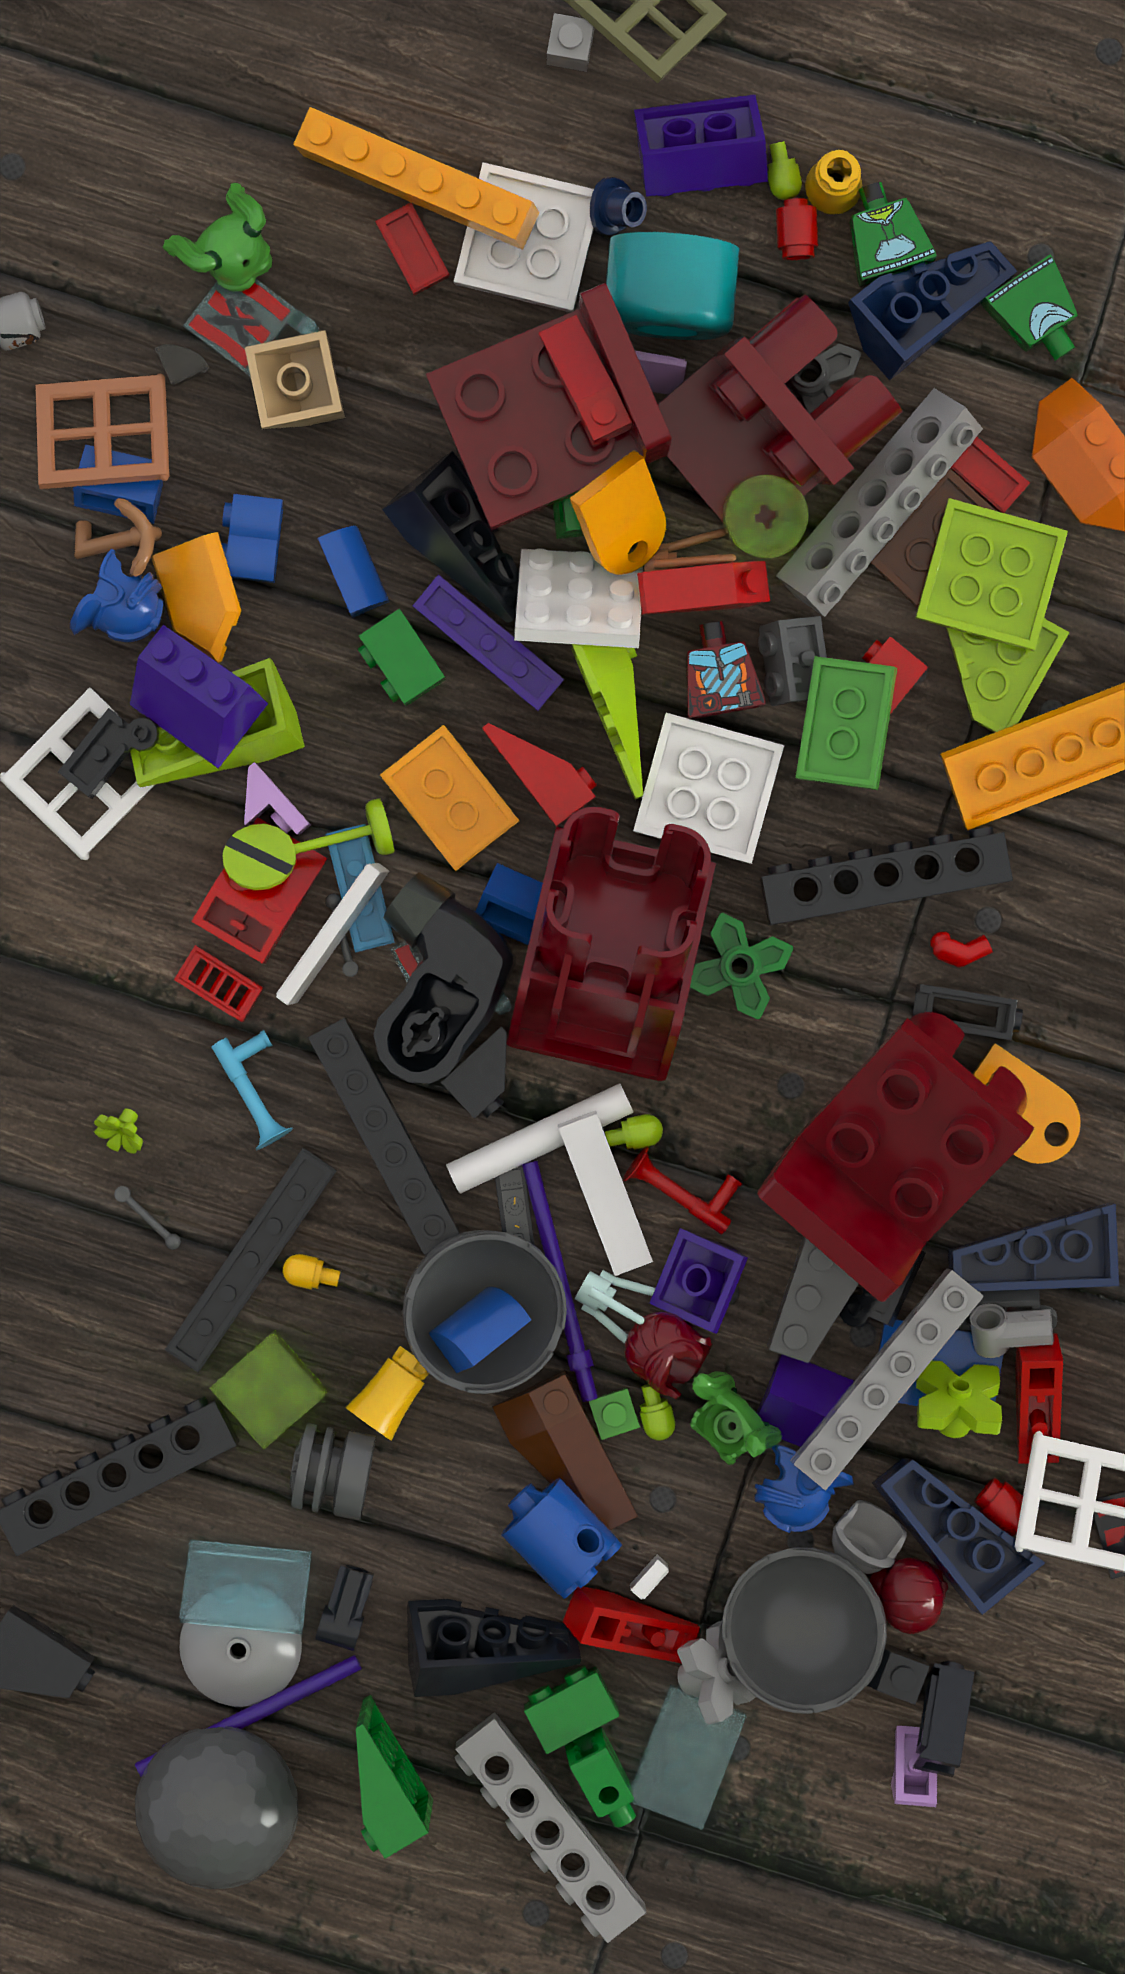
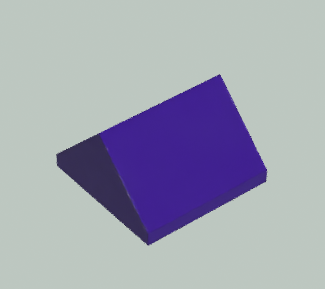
(698, 1280)
(800, 1397)

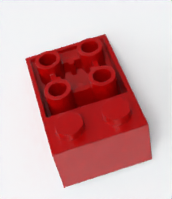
(257, 918)

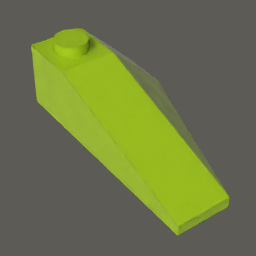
(270, 736)

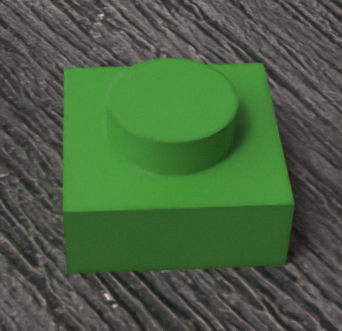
(614, 1413)

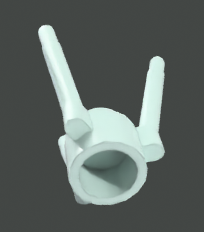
(597, 1294)

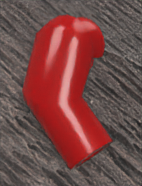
(958, 953)

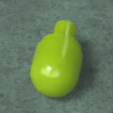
(783, 173)
(636, 1132)
(656, 1415)

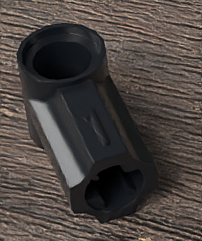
(343, 1614)

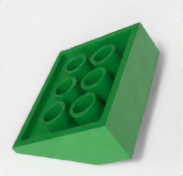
(392, 1793)

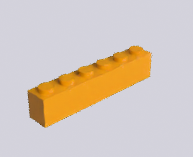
(416, 178)

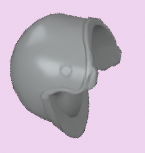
(868, 1537)

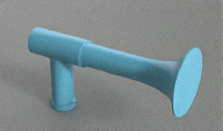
(231, 1062)

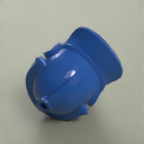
(121, 604)
(794, 1499)

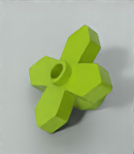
(959, 1402)

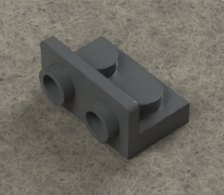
(789, 657)

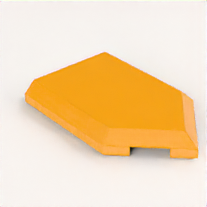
(199, 593)

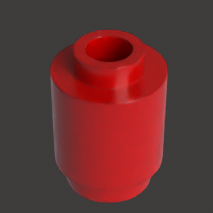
(797, 229)
(1000, 1505)

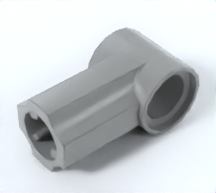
(998, 1330)

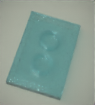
(245, 1587)
(685, 1760)

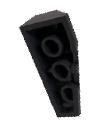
(448, 526)
(472, 1649)

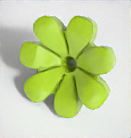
(119, 1131)

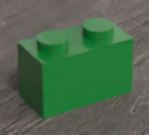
(401, 657)
(570, 1708)

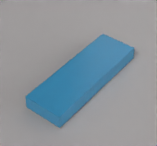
(348, 861)

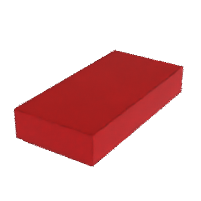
(412, 248)
(989, 475)

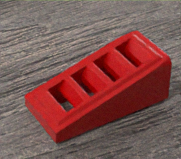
(246, 1003)

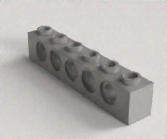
(879, 502)
(886, 1378)
(495, 1739)

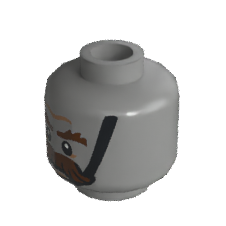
(19, 321)

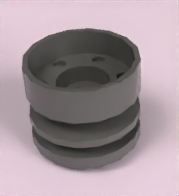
(332, 1471)

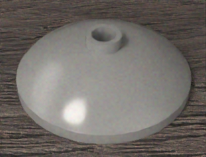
(237, 1680)

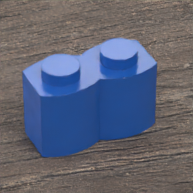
(253, 537)

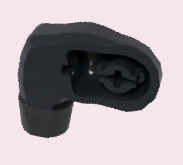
(450, 990)

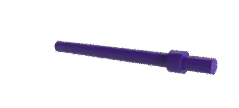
(579, 1358)
(282, 1699)

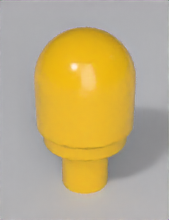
(309, 1272)

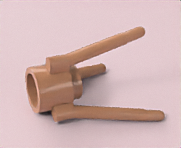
(664, 560)

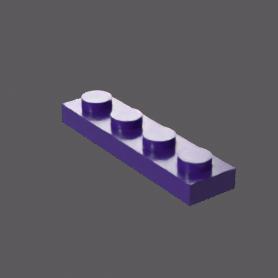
(488, 643)

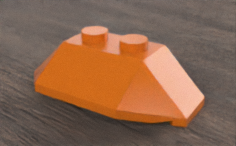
(1082, 455)

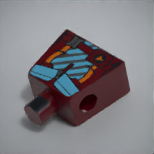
(720, 676)

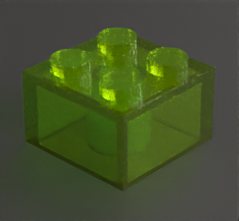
(269, 1389)

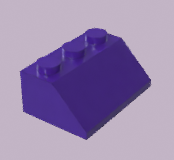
(701, 145)
(193, 697)

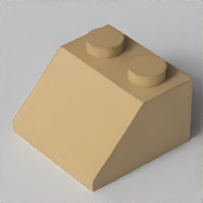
(295, 381)

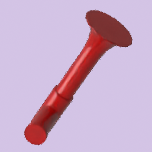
(709, 1213)

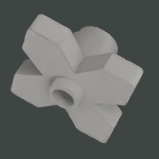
(710, 1677)

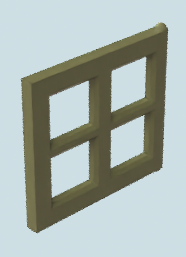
(618, 30)

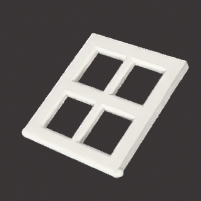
(53, 742)
(1086, 1503)

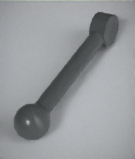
(350, 967)
(123, 1194)

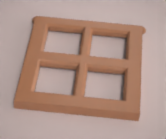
(102, 432)

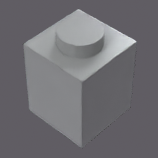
(570, 42)

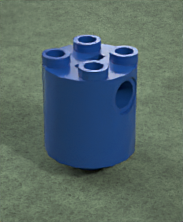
(559, 1536)

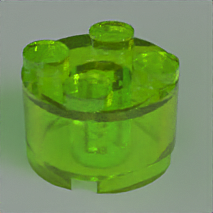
(784, 529)

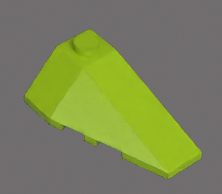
(612, 688)

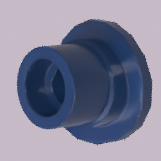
(616, 206)

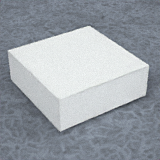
(649, 1577)

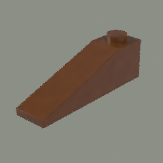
(560, 1442)

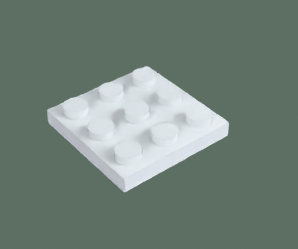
(554, 254)
(576, 601)
(710, 784)

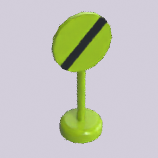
(265, 855)

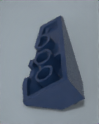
(914, 309)

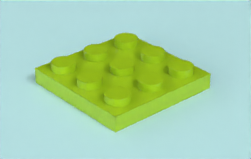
(991, 574)

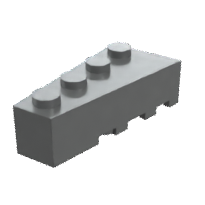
(810, 1303)

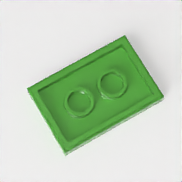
(846, 723)

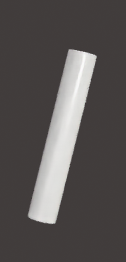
(533, 1140)

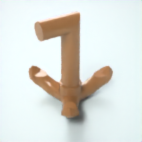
(141, 535)

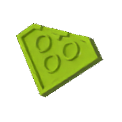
(1002, 677)

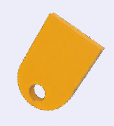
(619, 512)
(1044, 1106)

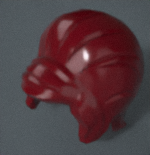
(665, 1351)
(910, 1594)

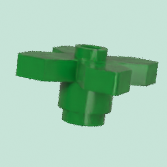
(761, 958)

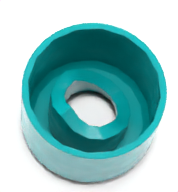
(673, 284)

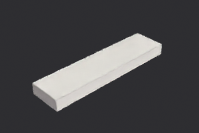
(332, 933)
(605, 1193)

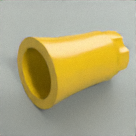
(829, 195)
(390, 1393)

